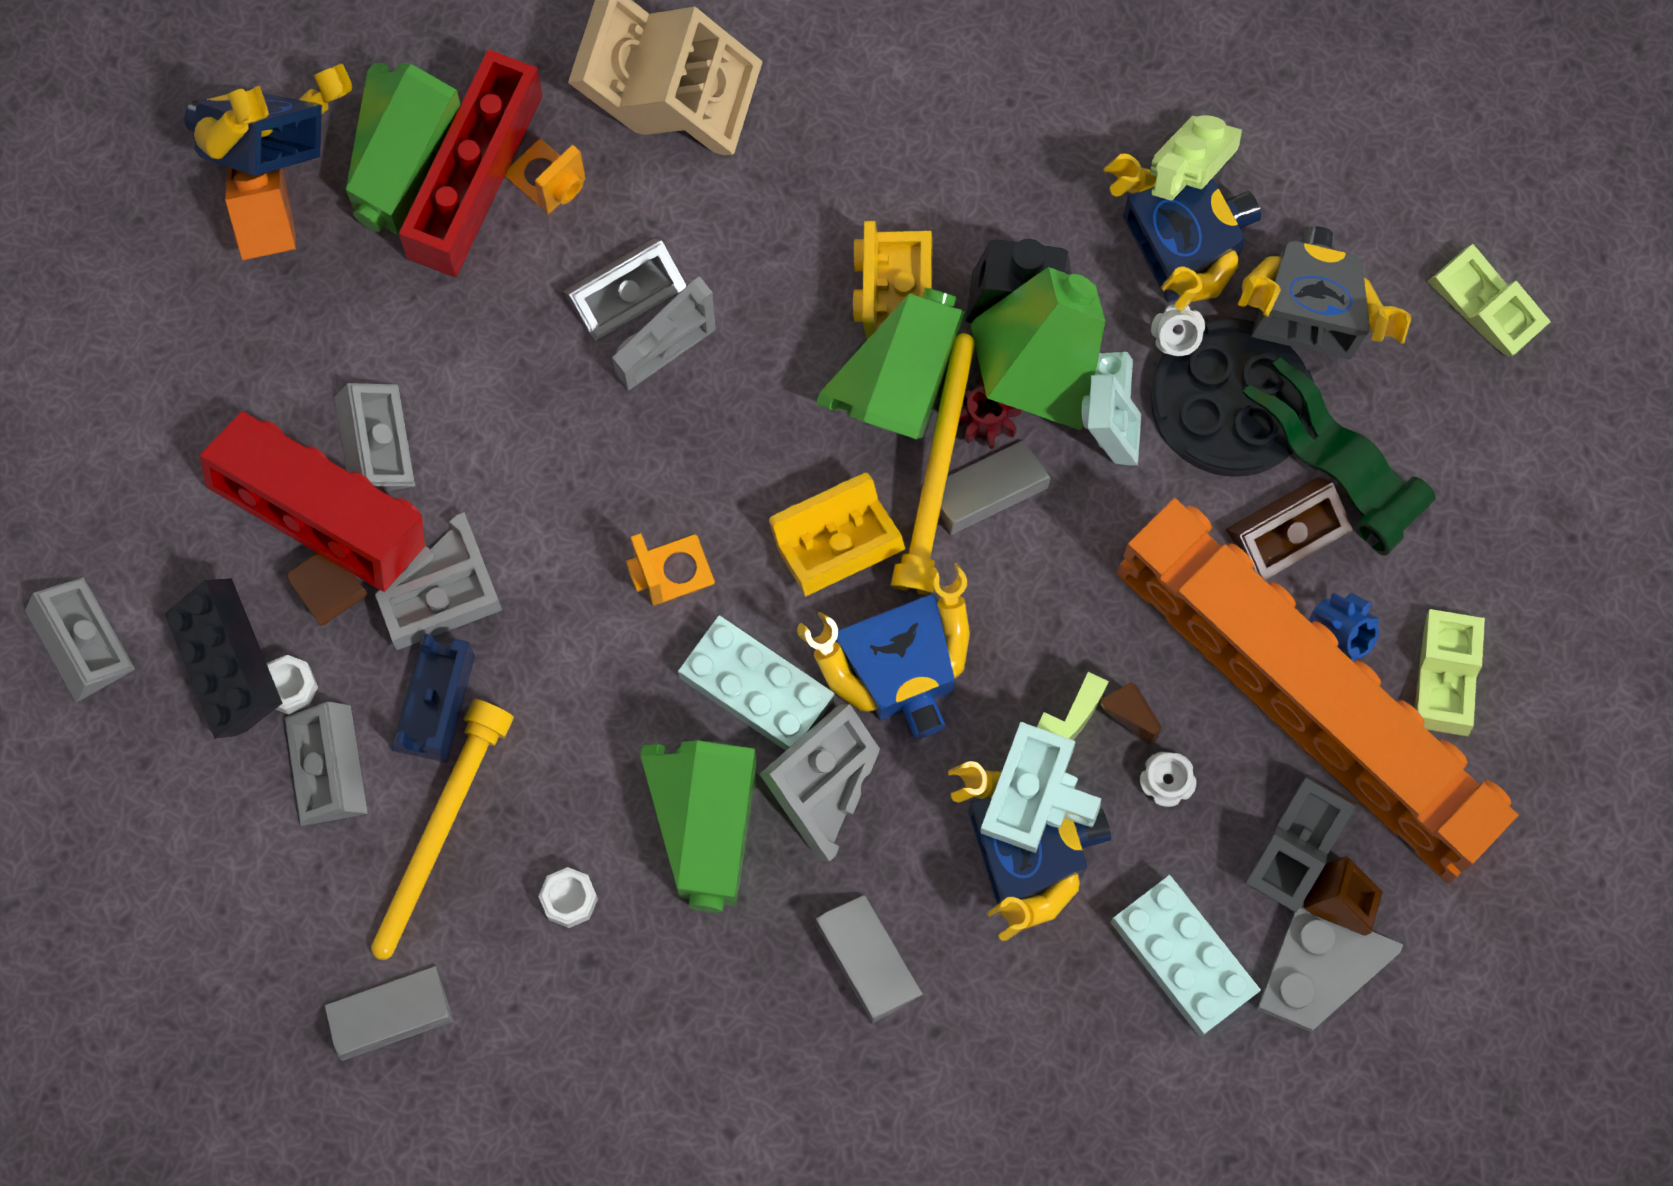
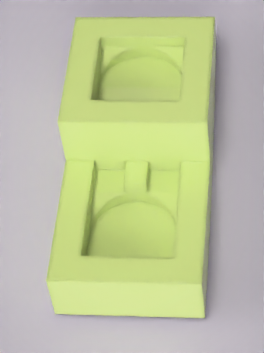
(1491, 306)
(1449, 671)
(1081, 710)

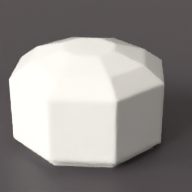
(294, 683)
(568, 897)

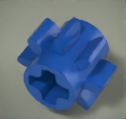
(1349, 622)

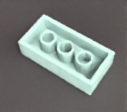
(755, 684)
(1185, 956)

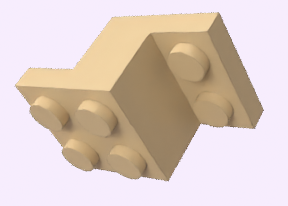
(666, 72)

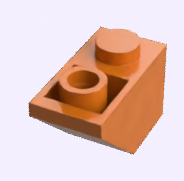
(260, 213)

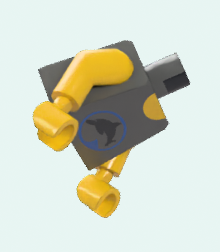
(1318, 299)

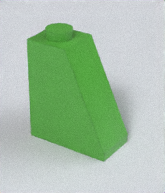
(396, 142)
(1042, 346)
(900, 367)
(703, 815)

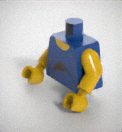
(899, 656)

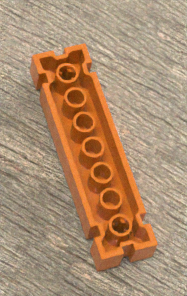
(1315, 690)

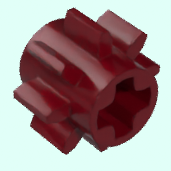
(990, 425)

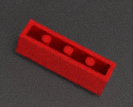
(471, 163)
(313, 500)

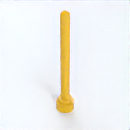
(916, 565)
(483, 729)

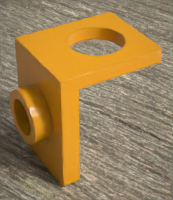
(557, 183)
(648, 571)

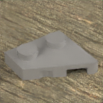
(667, 335)
(439, 589)
(823, 777)
(1321, 969)

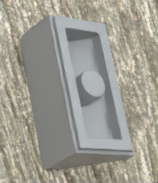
(625, 288)
(375, 435)
(991, 486)
(78, 637)
(325, 763)
(867, 958)
(388, 1013)

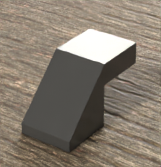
(1301, 843)

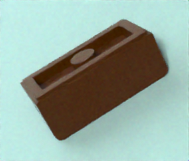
(1291, 527)

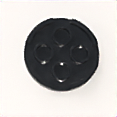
(1202, 403)

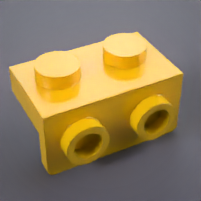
(891, 269)
(835, 534)

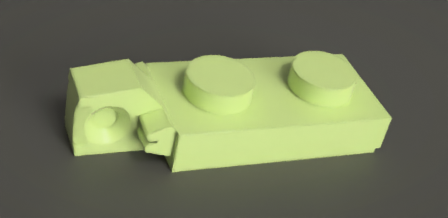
(1193, 155)

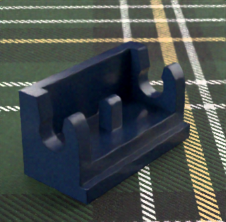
(434, 699)

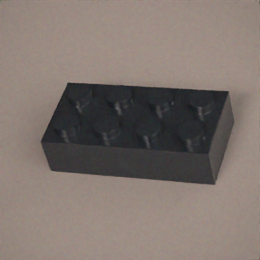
(223, 658)

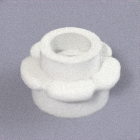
(1178, 343)
(1175, 765)

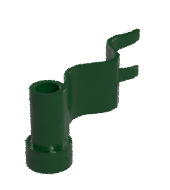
(1350, 459)

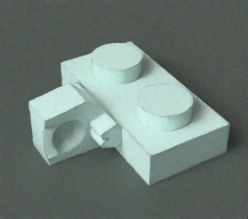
(1110, 411)
(1036, 790)

